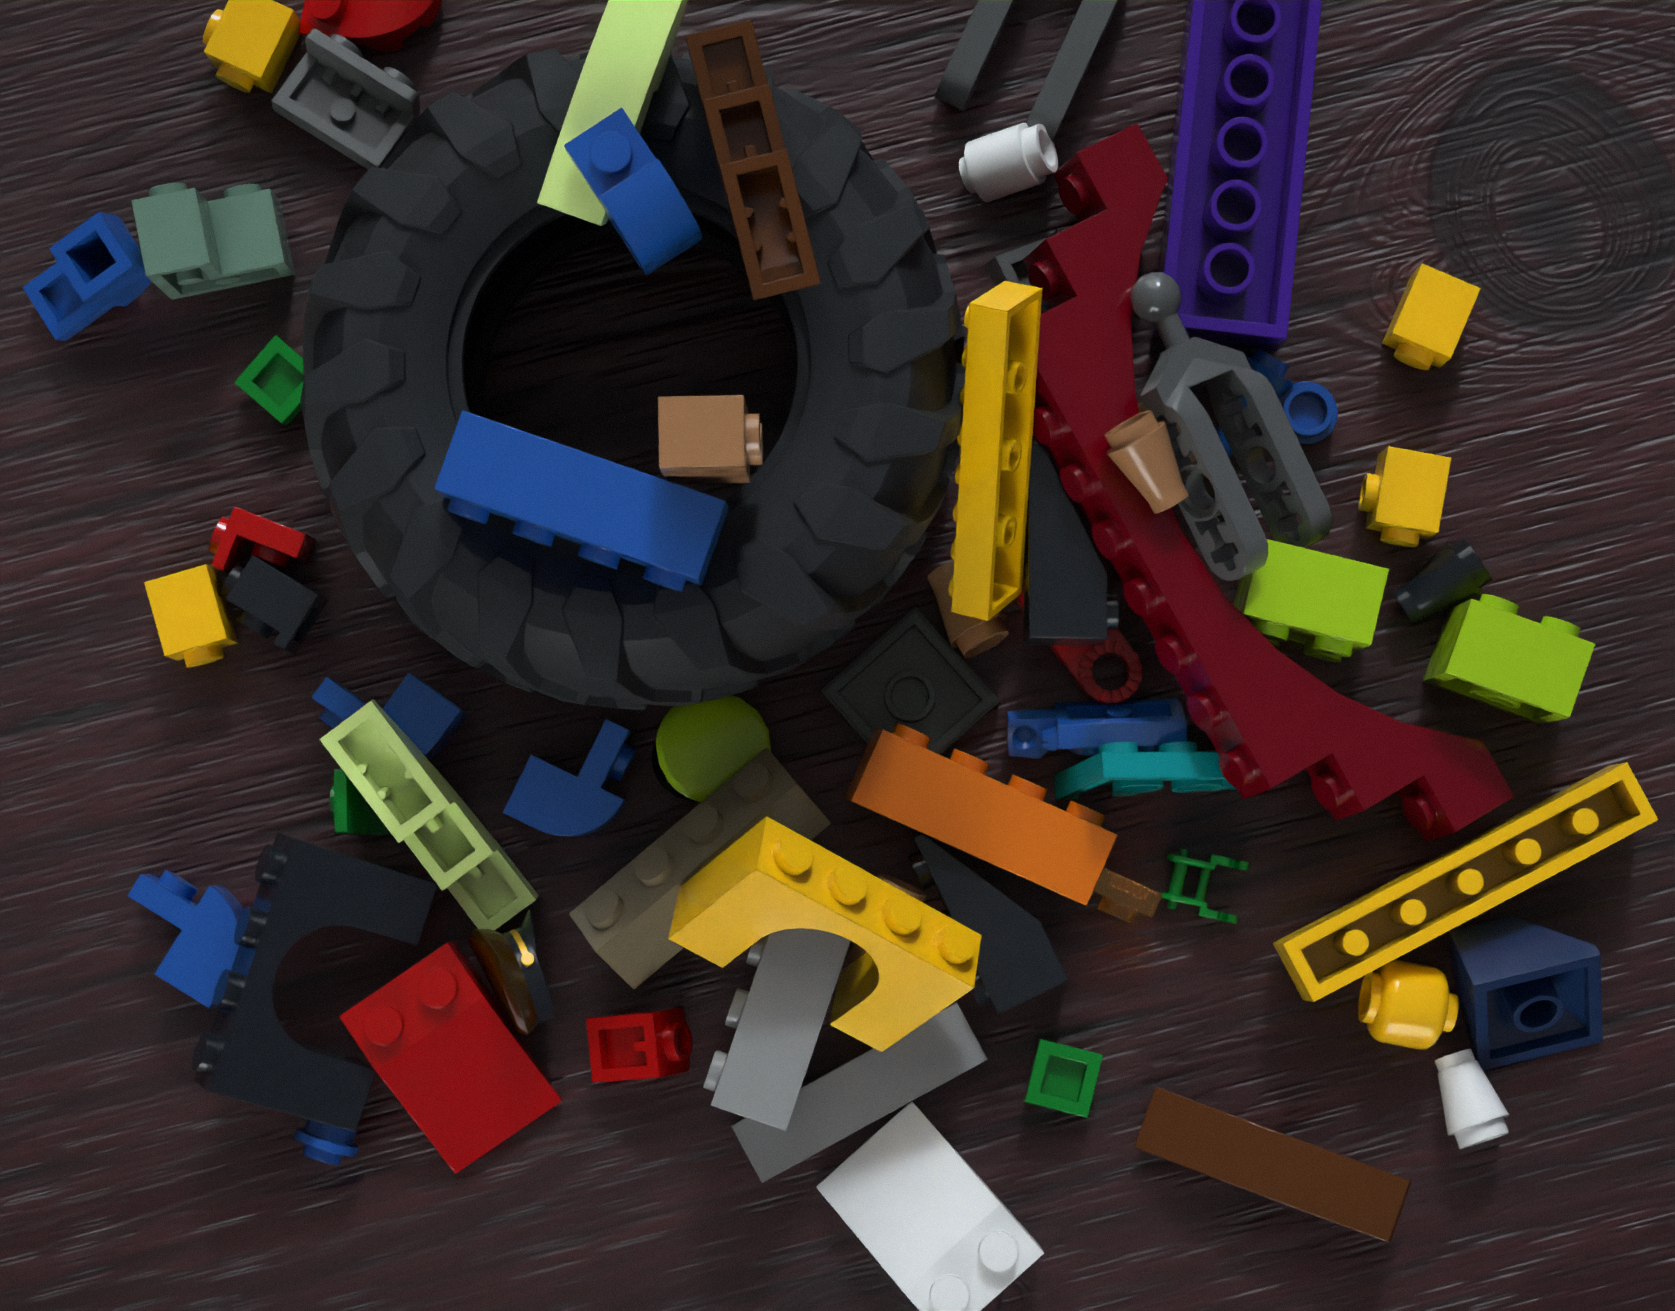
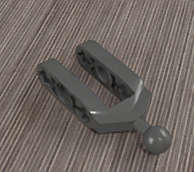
(1063, 78)
(1228, 376)

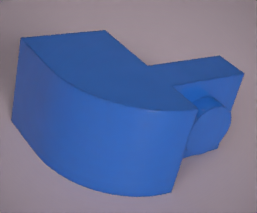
(634, 191)
(93, 272)
(415, 707)
(572, 804)
(206, 935)

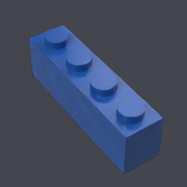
(580, 499)

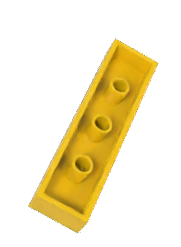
(995, 448)

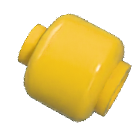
(1407, 1004)

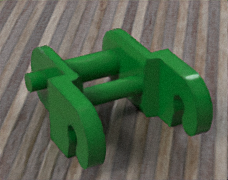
(1178, 878)

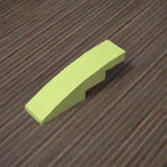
(619, 72)
(428, 816)

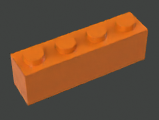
(981, 815)

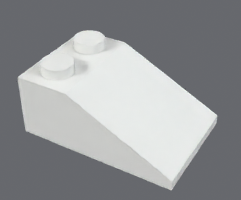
(929, 1217)

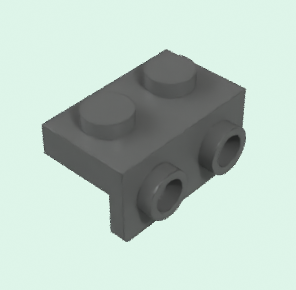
(348, 100)

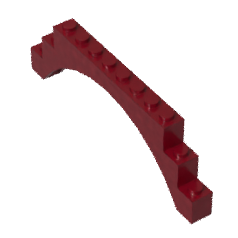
(1246, 695)

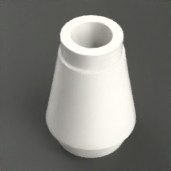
(1469, 1100)

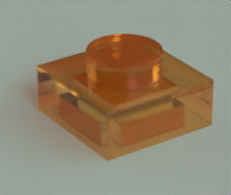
(1124, 897)

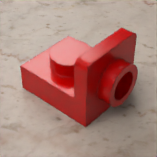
(271, 541)
(639, 1045)

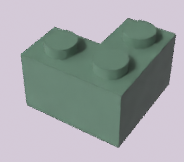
(213, 244)

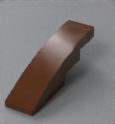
(752, 160)
(1273, 1164)

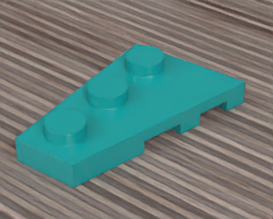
(1142, 772)

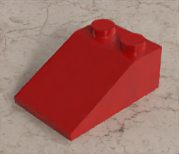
(451, 1056)

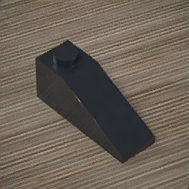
(1062, 573)

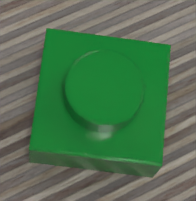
(275, 380)
(1063, 1077)

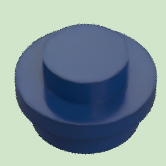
(1310, 411)
(326, 1142)

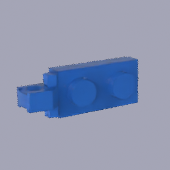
(1088, 725)

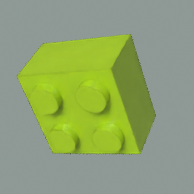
(1313, 600)
(1510, 660)

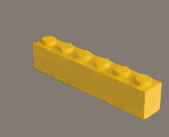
(1465, 881)

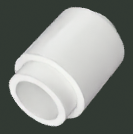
(1008, 161)

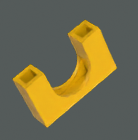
(782, 881)

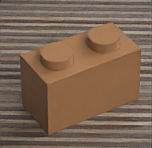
(708, 439)

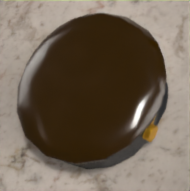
(514, 974)

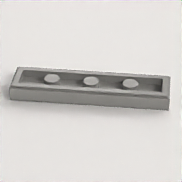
(863, 1092)

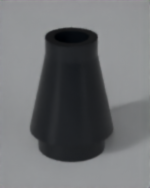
(1443, 581)

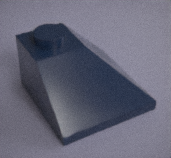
(1525, 990)

